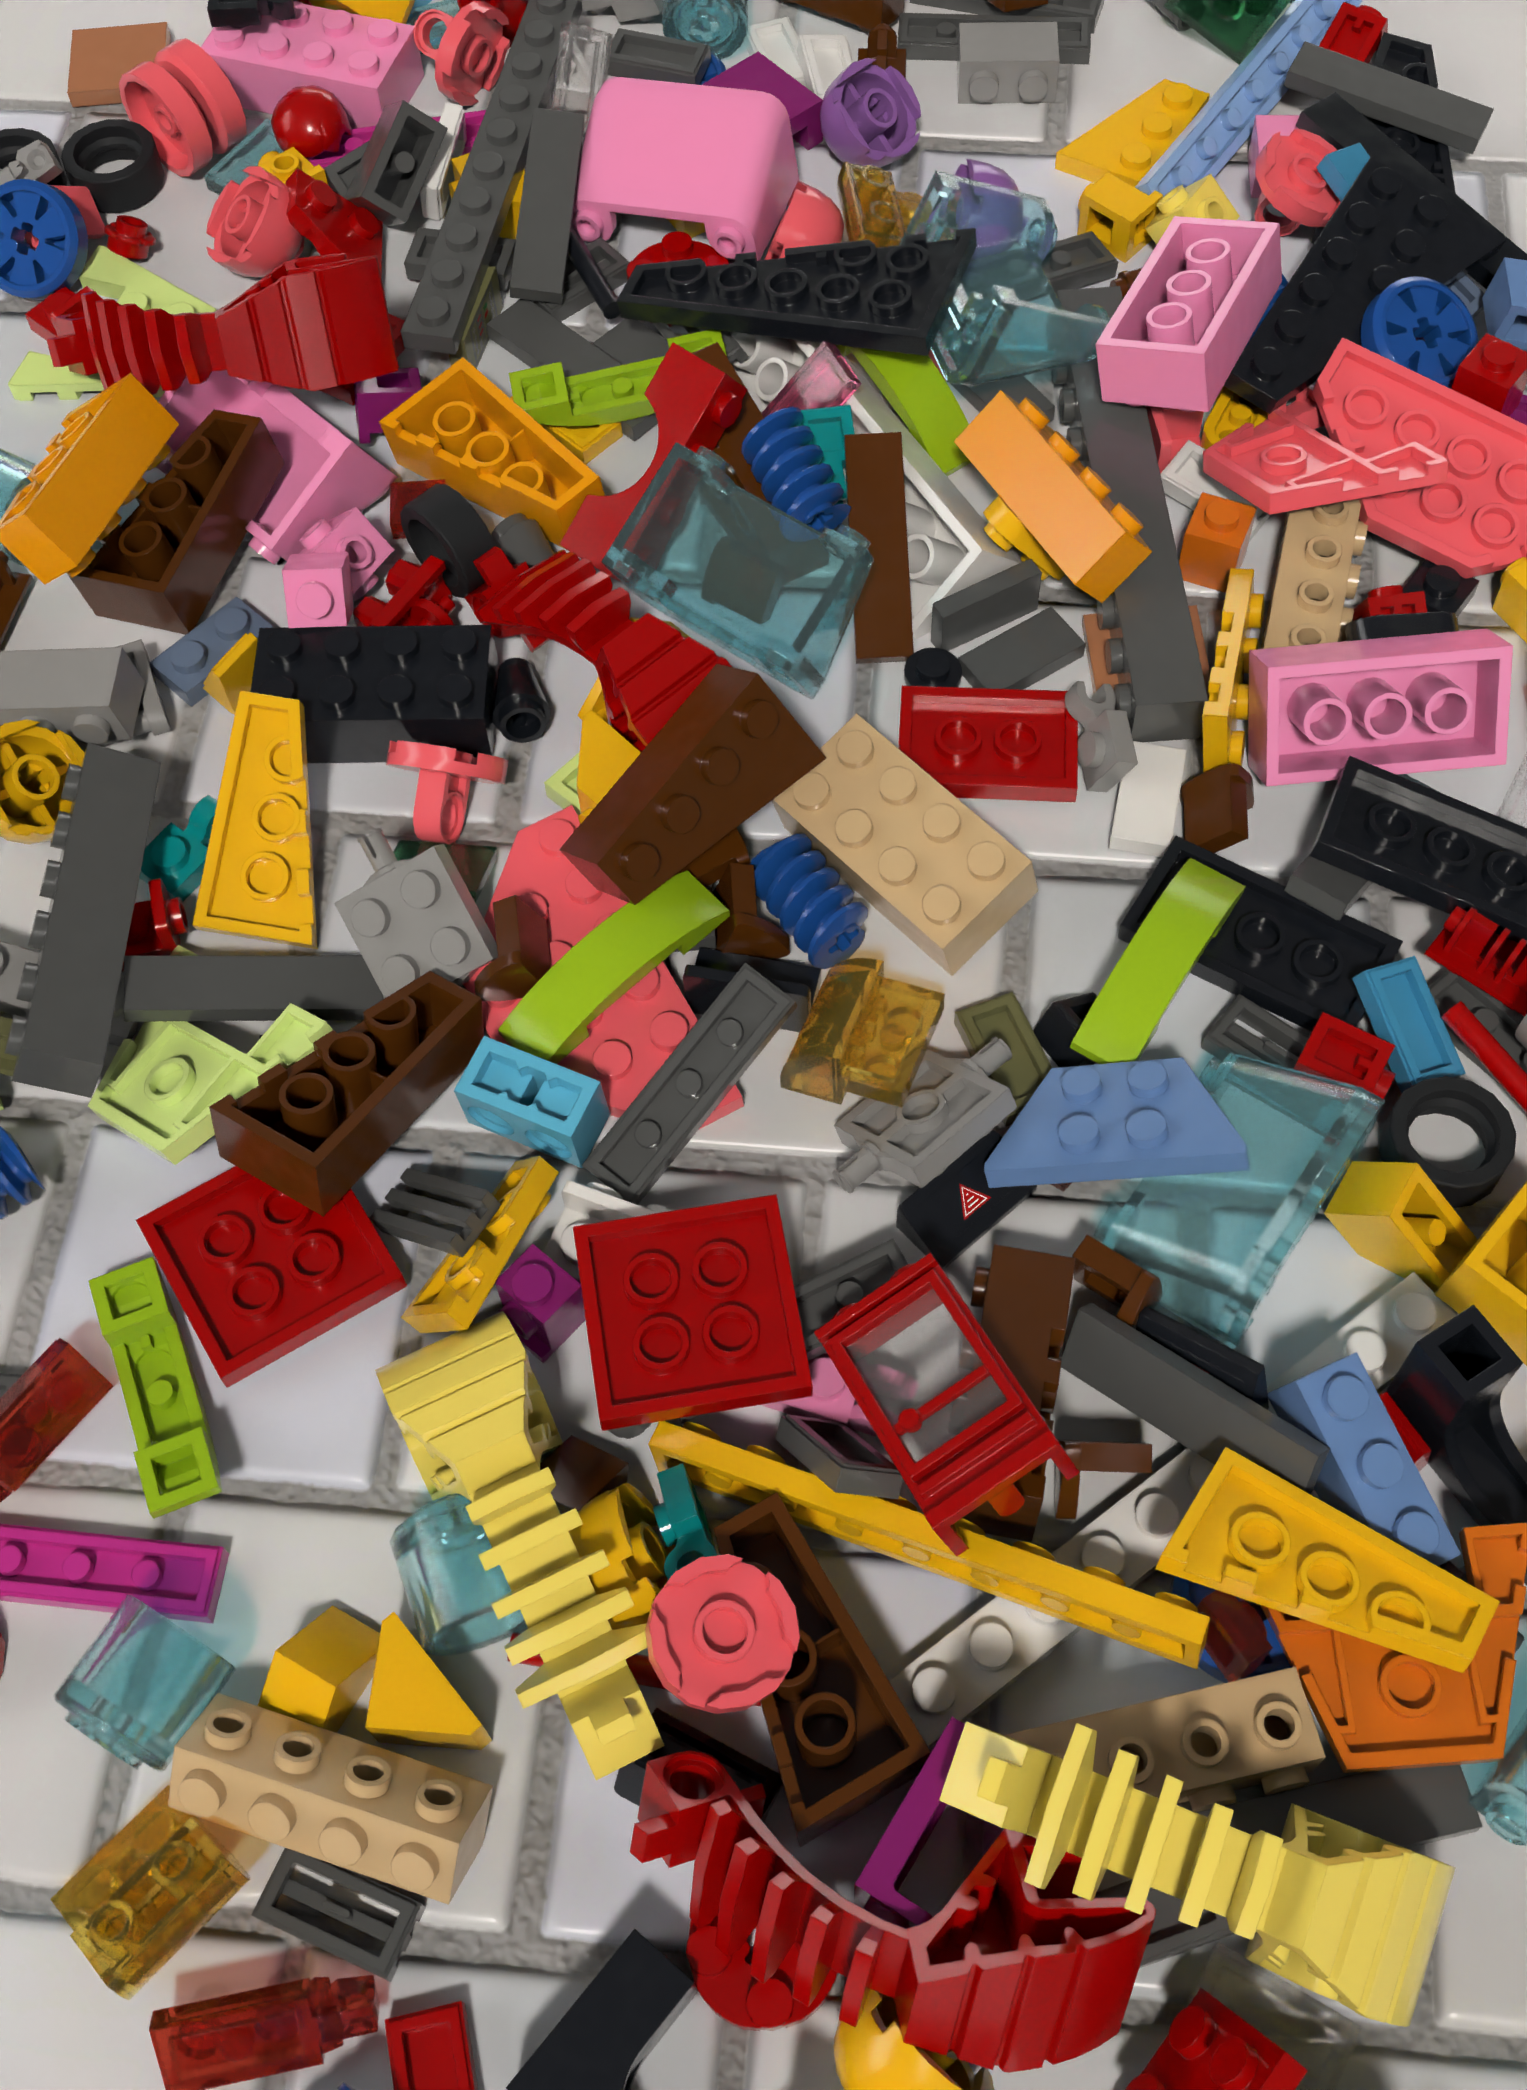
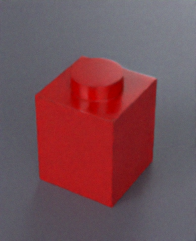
(1493, 374)

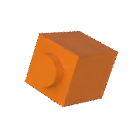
(1215, 541)

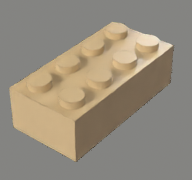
(908, 845)

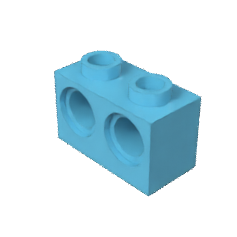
(532, 1101)

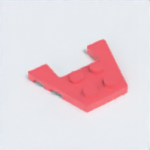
(1294, 467)

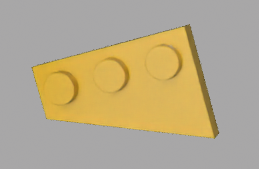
(1134, 135)
(462, 1283)

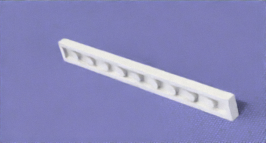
(1128, 1539)

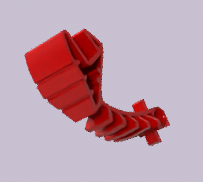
(297, 328)
(641, 664)
(992, 1976)

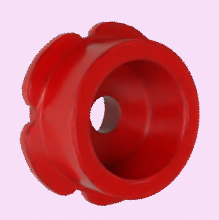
(129, 237)

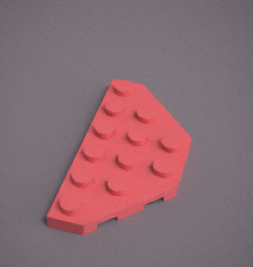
(1481, 510)
(640, 1027)

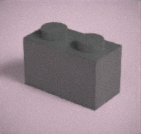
(396, 163)

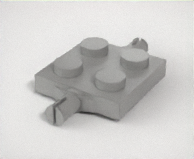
(415, 918)
(940, 1120)

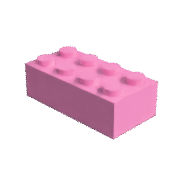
(349, 54)
(1189, 313)
(1380, 700)

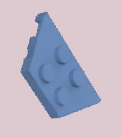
(1116, 1126)

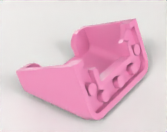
(687, 157)
(321, 468)

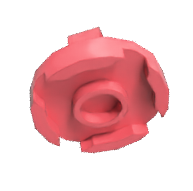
(469, 51)
(1292, 181)
(443, 785)
(722, 1634)

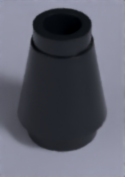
(519, 702)

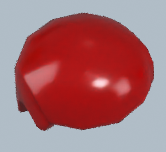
(310, 121)

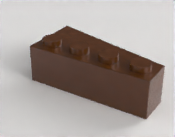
(692, 785)

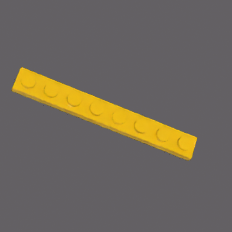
(895, 1528)

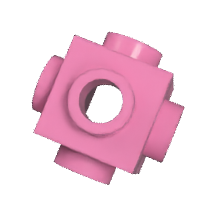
(351, 534)

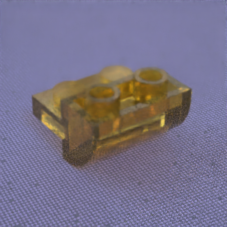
(873, 206)
(862, 1035)
(148, 1894)

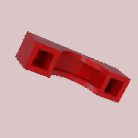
(691, 408)

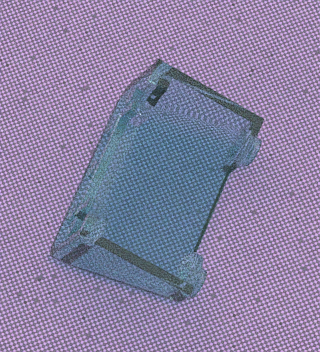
(1005, 309)
(741, 569)
(1230, 1233)

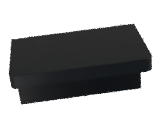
(716, 969)

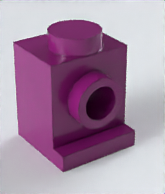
(380, 396)
(540, 1302)

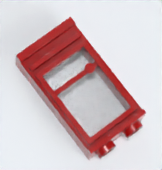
(940, 1397)

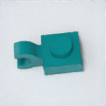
(829, 428)
(179, 854)
(682, 1520)

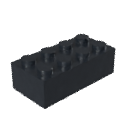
(383, 686)

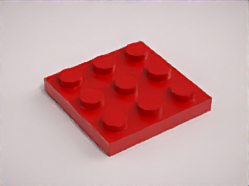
(265, 1269)
(691, 1312)

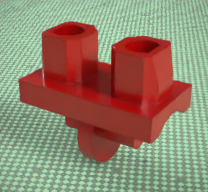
(417, 598)

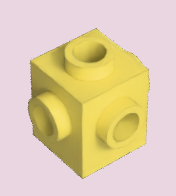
(1197, 200)

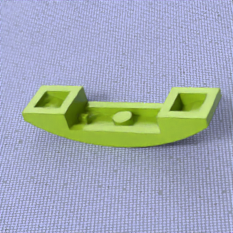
(598, 395)
(920, 399)
(609, 963)
(1156, 964)
(158, 1387)

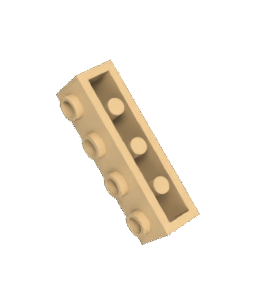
(1315, 575)
(1207, 1737)
(330, 1797)

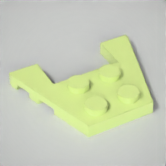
(113, 278)
(174, 1071)

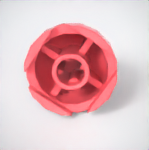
(807, 222)
(253, 225)

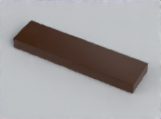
(879, 514)

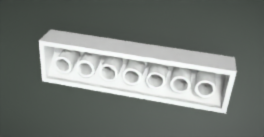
(943, 529)

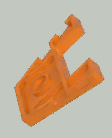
(1402, 1710)

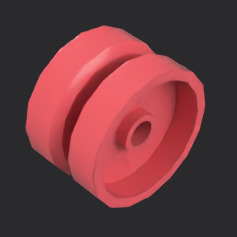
(184, 106)

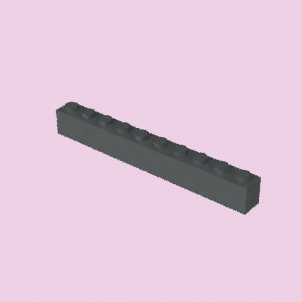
(1149, 612)

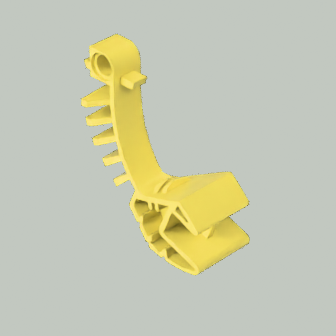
(480, 1433)
(1315, 1904)

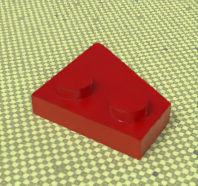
(331, 220)

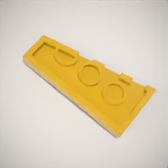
(1227, 693)
(260, 840)
(1307, 1559)

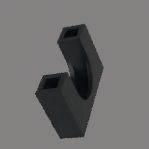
(1453, 1401)
(611, 2023)

